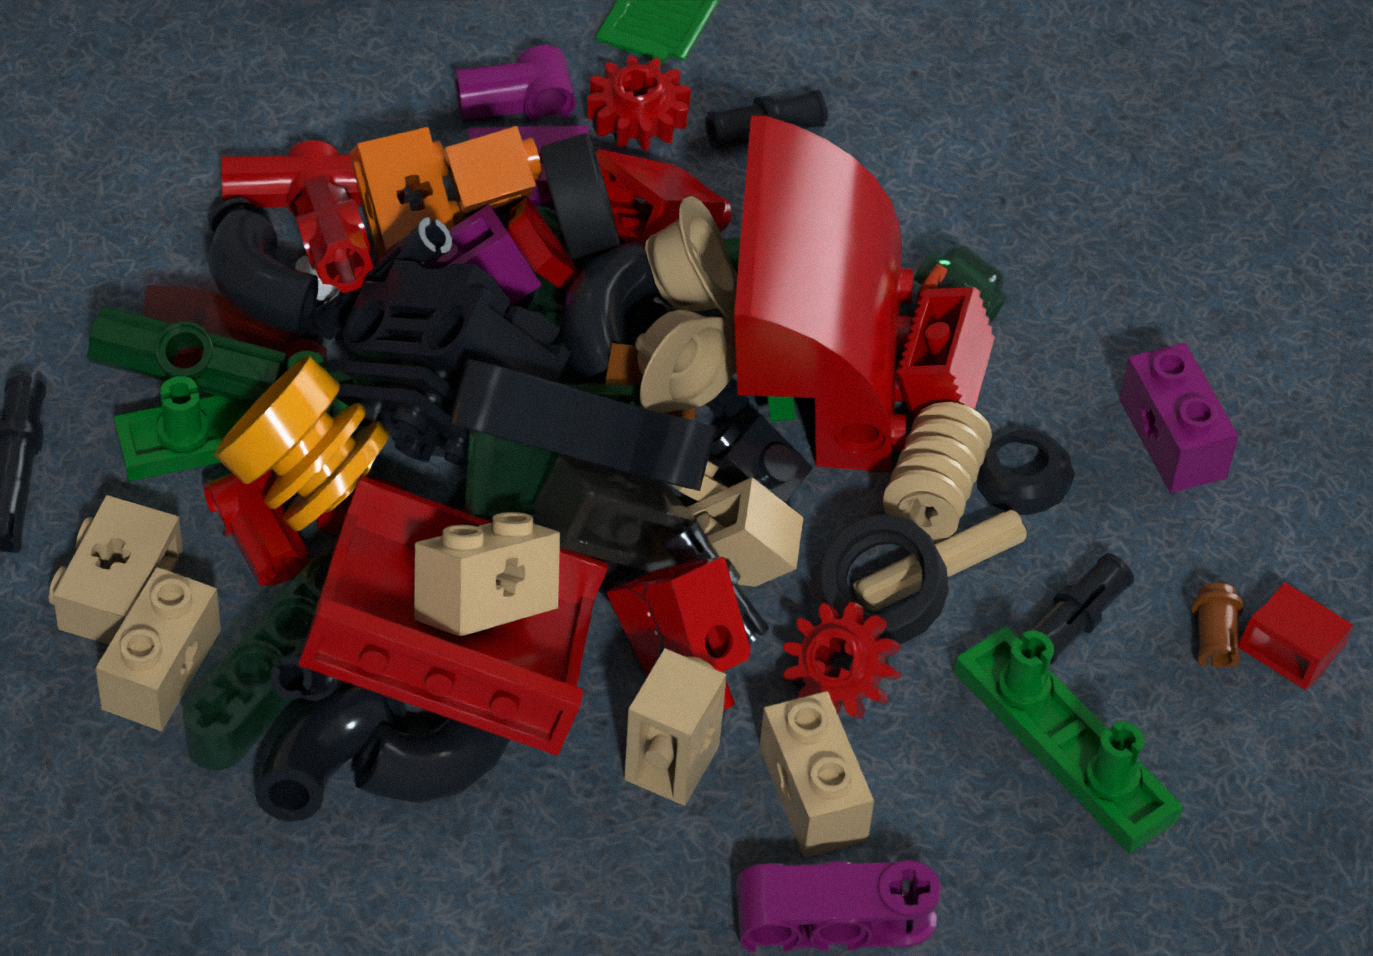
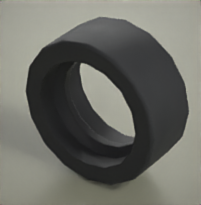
(580, 196)
(883, 530)

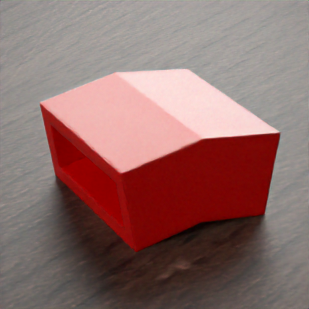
(1295, 636)

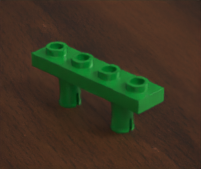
(189, 428)
(1067, 738)

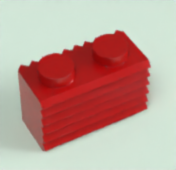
(946, 349)

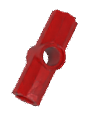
(281, 178)
(333, 235)

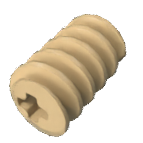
(938, 468)

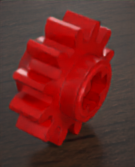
(638, 102)
(843, 636)

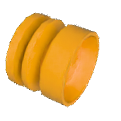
(302, 444)

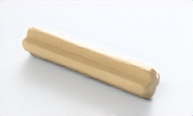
(957, 552)

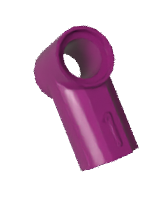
(532, 85)

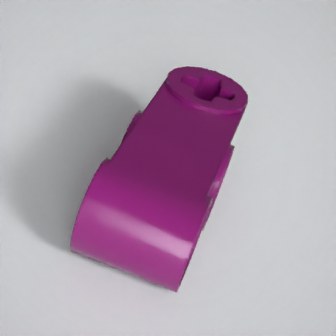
(836, 905)

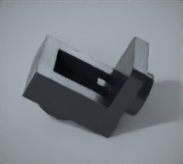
(759, 453)

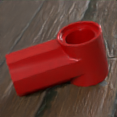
(265, 541)

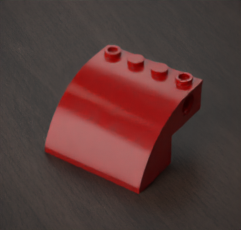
(822, 293)

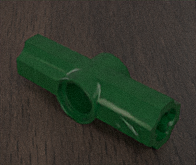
(150, 346)

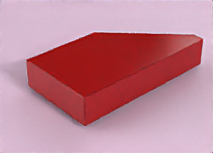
(541, 245)

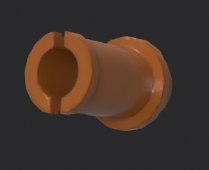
(1217, 616)

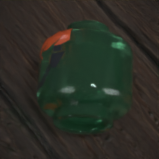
(963, 269)

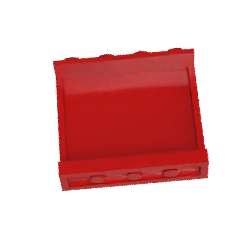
(501, 679)

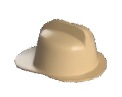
(693, 262)
(685, 360)

